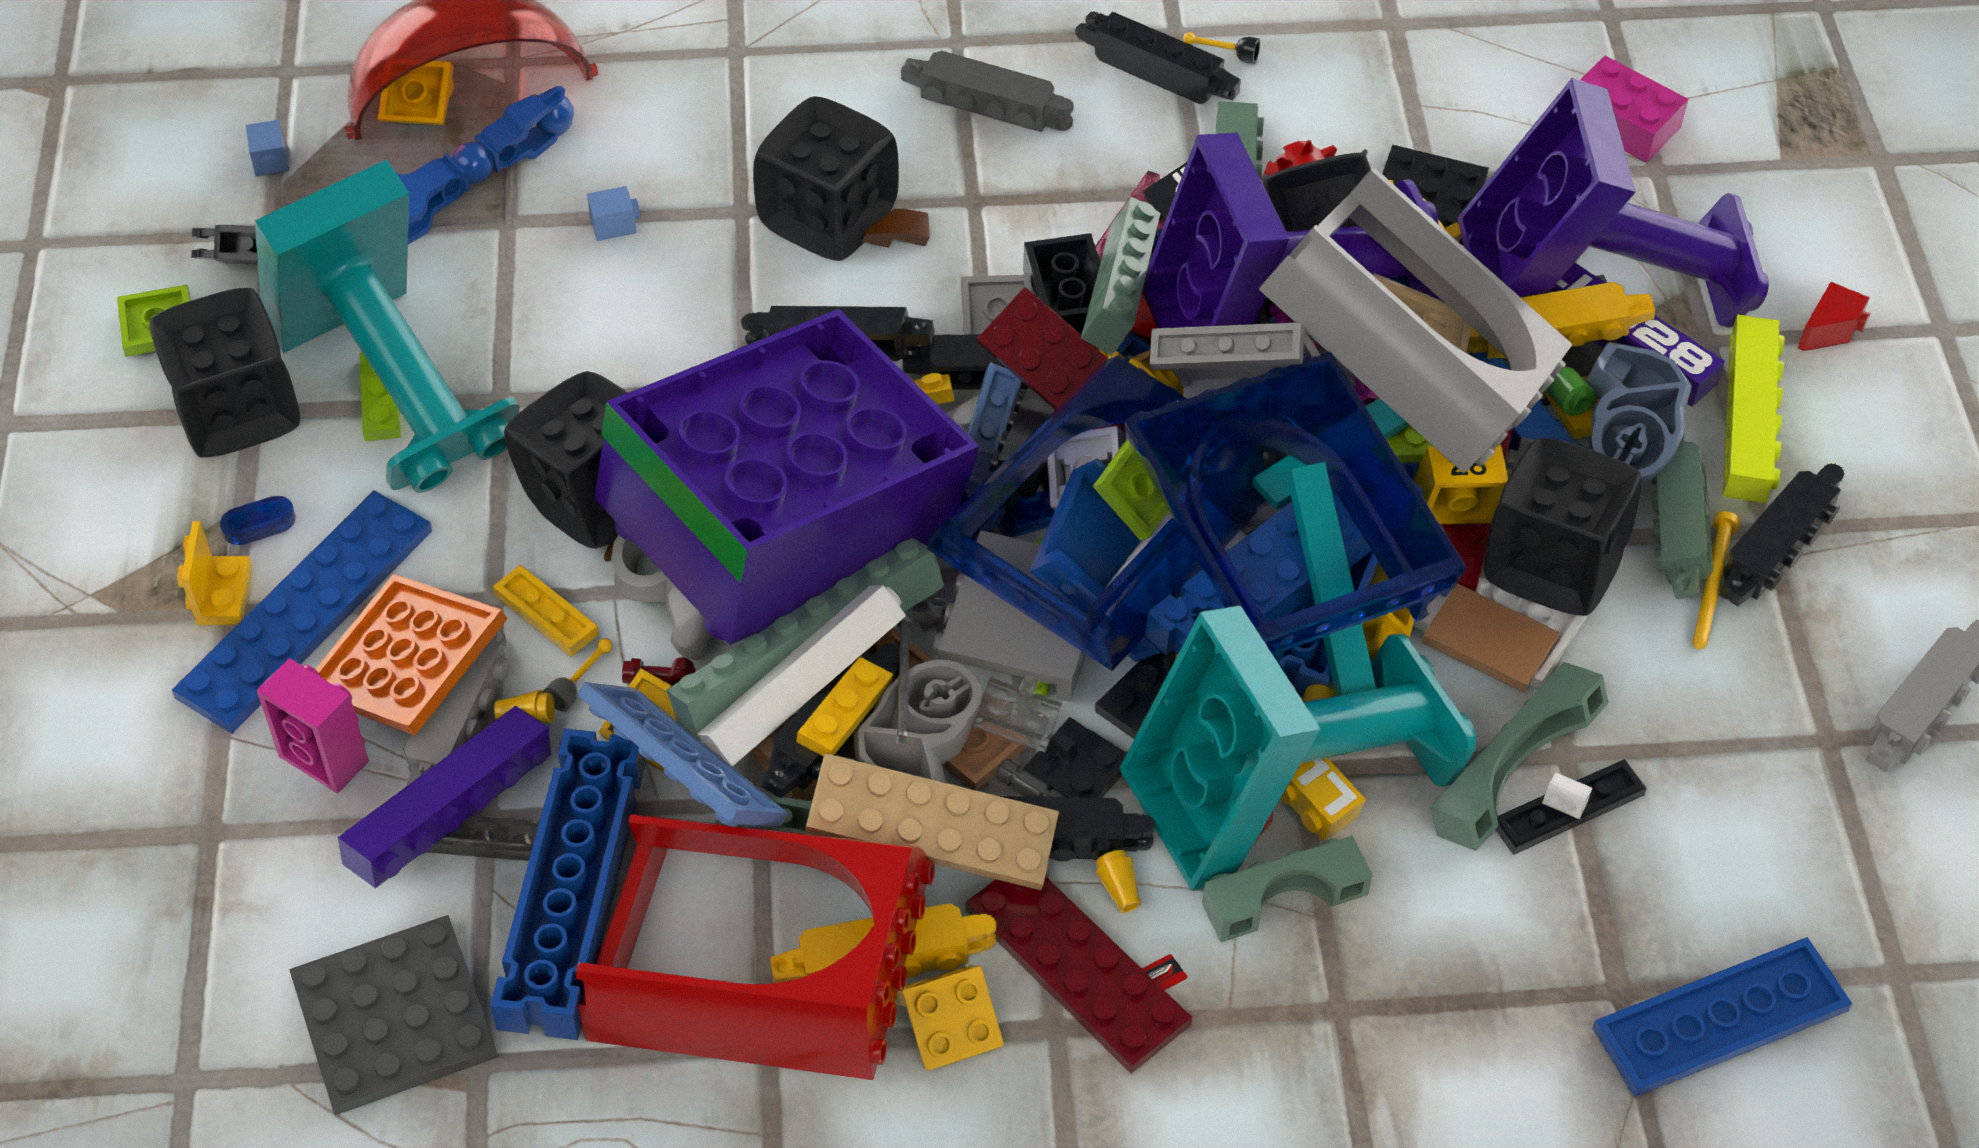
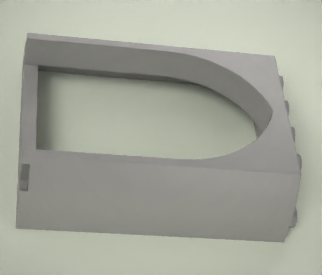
(1425, 379)

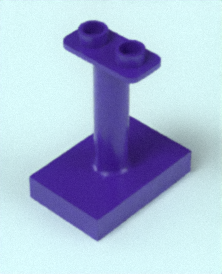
(1571, 191)
(1229, 239)

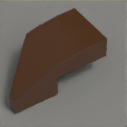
(901, 225)

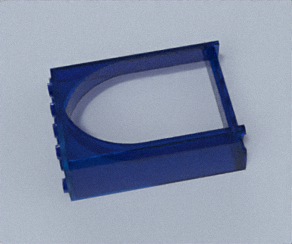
(1316, 419)
(1120, 612)

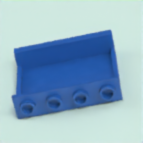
(1086, 547)

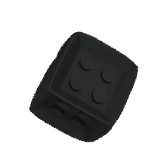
(825, 177)
(1314, 189)
(225, 372)
(558, 455)
(1562, 526)

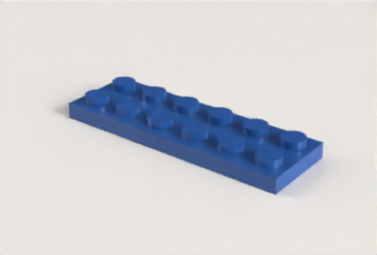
(1721, 1016)

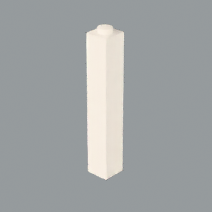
(803, 673)

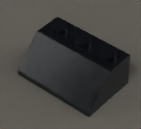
(1063, 275)

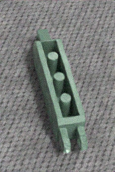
(1683, 521)

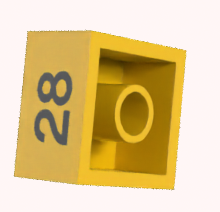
(1461, 496)

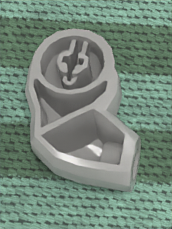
(940, 714)

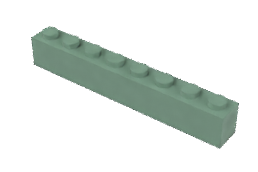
(709, 691)

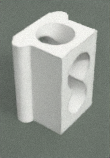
(1567, 795)

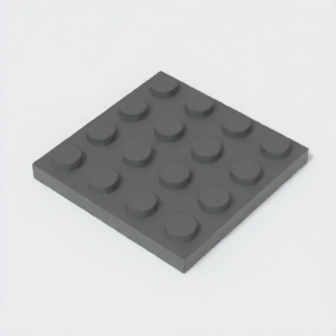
(392, 1014)

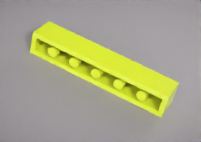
(1752, 409)

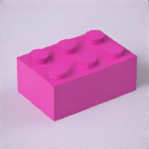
(1642, 108)
(313, 724)

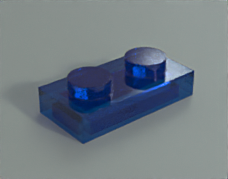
(1027, 515)

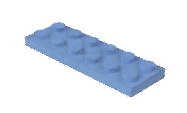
(682, 756)

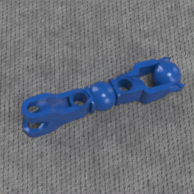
(495, 148)

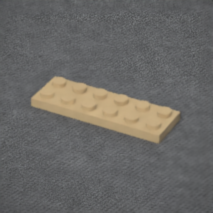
(947, 821)

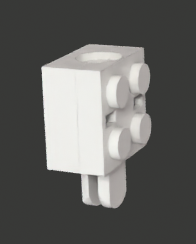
(1077, 451)

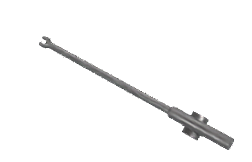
(927, 614)

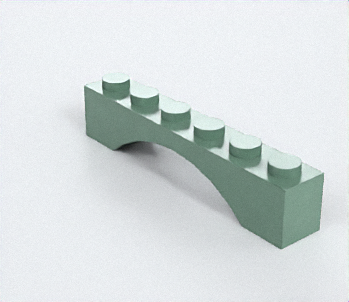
(1561, 705)

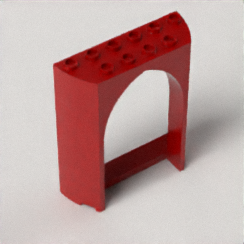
(811, 1023)

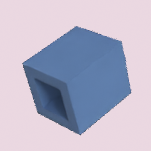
(267, 148)
(613, 213)

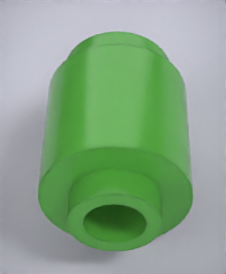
(1571, 392)

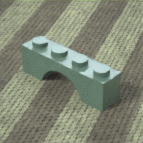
(1330, 871)

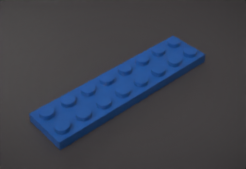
(302, 609)

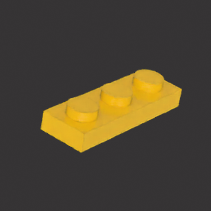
(545, 610)
(844, 707)

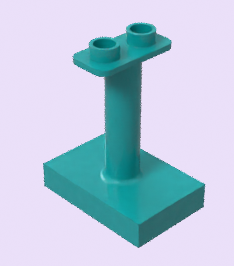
(344, 263)
(1236, 731)

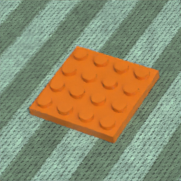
(409, 651)

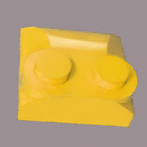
(419, 95)

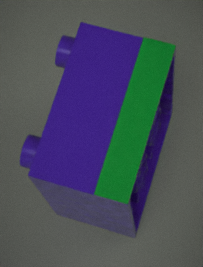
(779, 470)

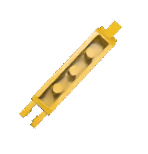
(1582, 315)
(941, 943)

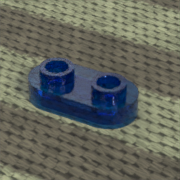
(257, 520)

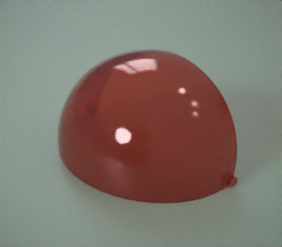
(437, 28)

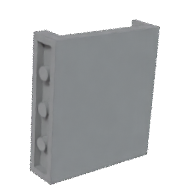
(1223, 354)
(1001, 638)

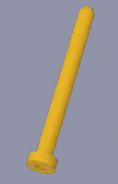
(1725, 524)

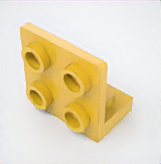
(213, 584)
(951, 1016)

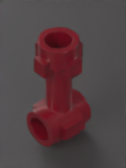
(672, 675)

